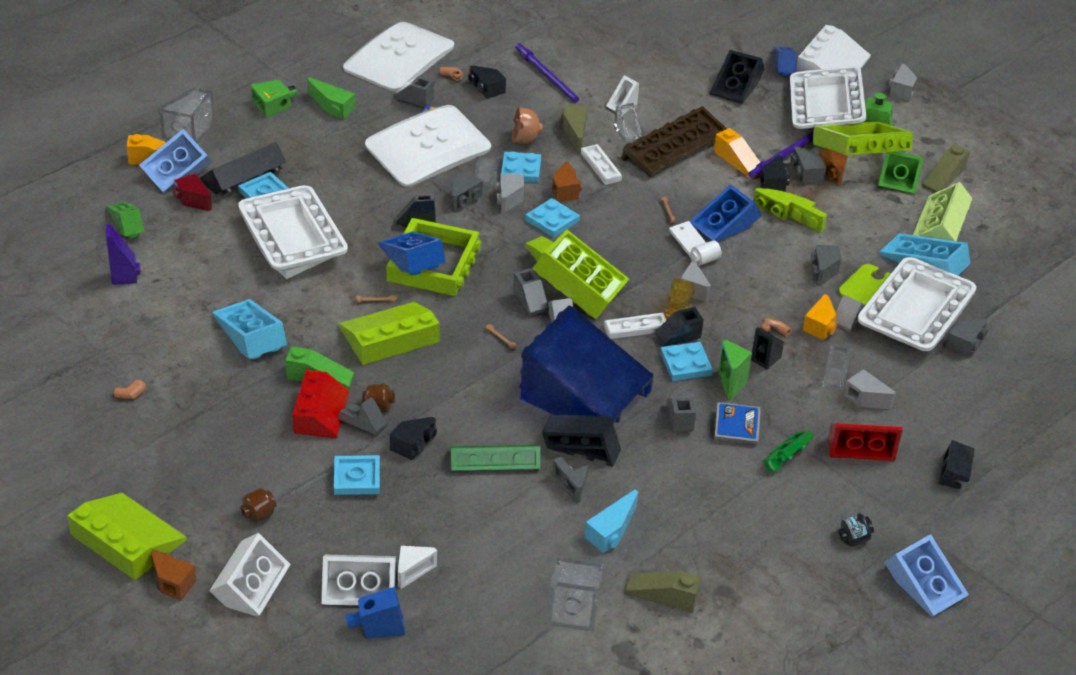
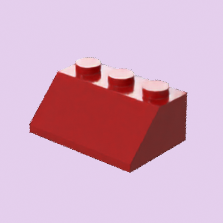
(319, 405)
(864, 441)

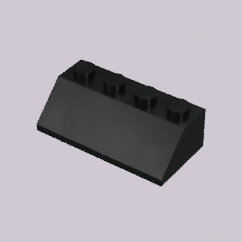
(244, 168)

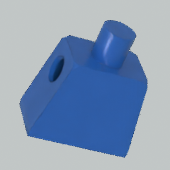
(378, 614)

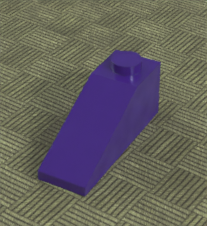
(121, 259)

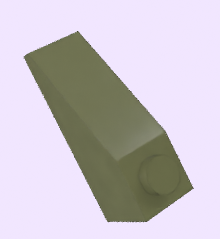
(574, 124)
(947, 169)
(667, 588)

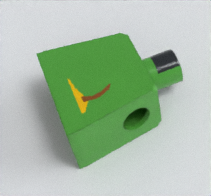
(272, 96)
(879, 110)

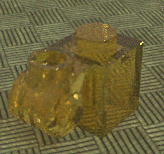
(680, 296)

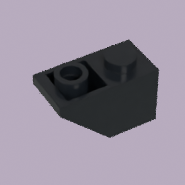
(487, 81)
(774, 175)
(419, 207)
(681, 327)
(412, 436)

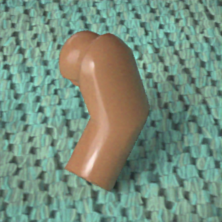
(453, 72)
(779, 326)
(132, 391)

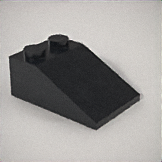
(738, 76)

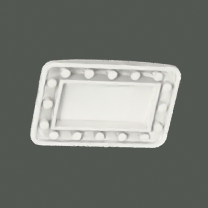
(398, 55)
(827, 97)
(427, 145)
(292, 227)
(917, 304)

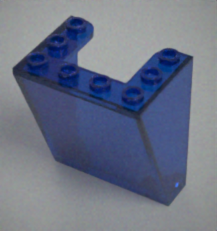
(580, 370)

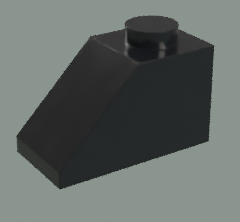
(766, 348)

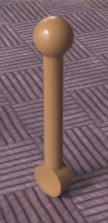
(664, 200)
(392, 299)
(490, 328)

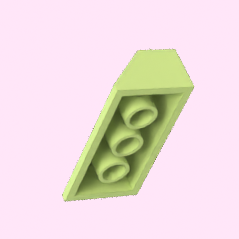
(944, 213)

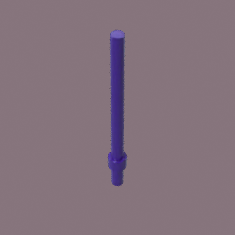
(529, 56)
(784, 153)

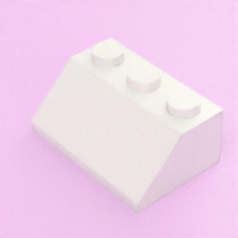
(250, 576)
(354, 576)

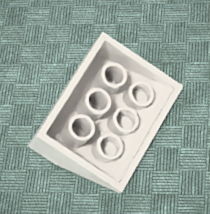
(831, 50)

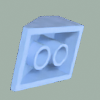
(174, 160)
(926, 576)

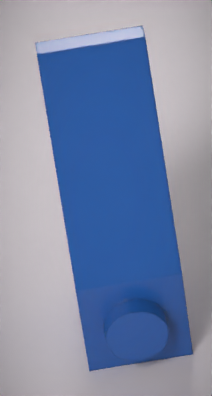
(785, 60)

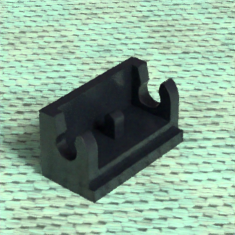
(956, 464)

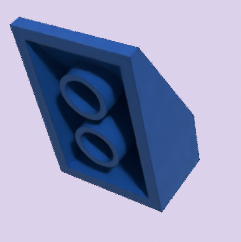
(726, 215)
(414, 252)

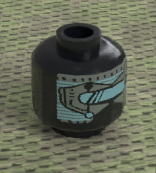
(856, 529)

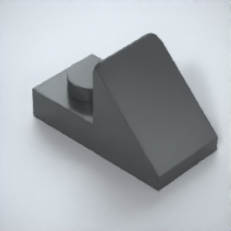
(365, 416)
(572, 481)

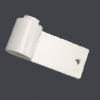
(695, 245)

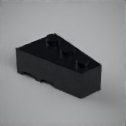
(583, 435)

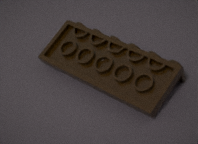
(674, 141)

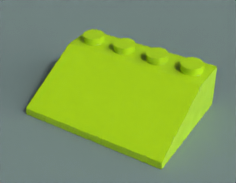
(580, 274)
(391, 332)
(123, 532)

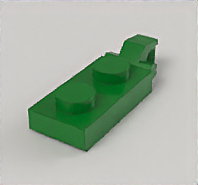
(786, 449)

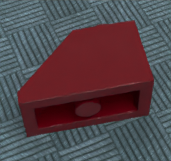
(192, 192)

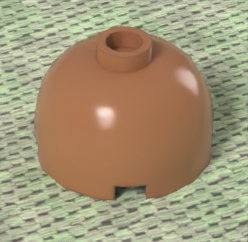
(526, 126)

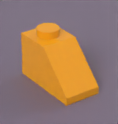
(821, 319)

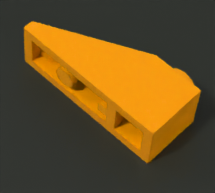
(141, 147)
(735, 151)

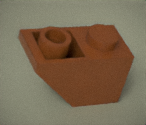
(835, 164)
(565, 183)
(173, 575)

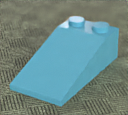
(941, 253)
(251, 328)

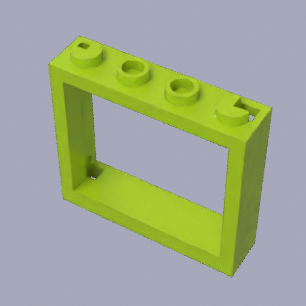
(861, 138)
(432, 280)

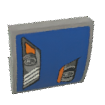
(737, 423)

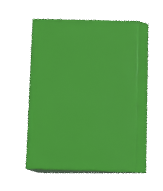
(901, 172)
(733, 368)

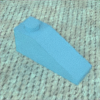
(609, 525)

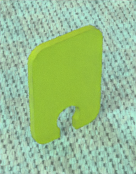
(862, 285)

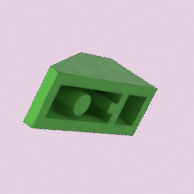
(331, 98)
(126, 219)
(306, 359)

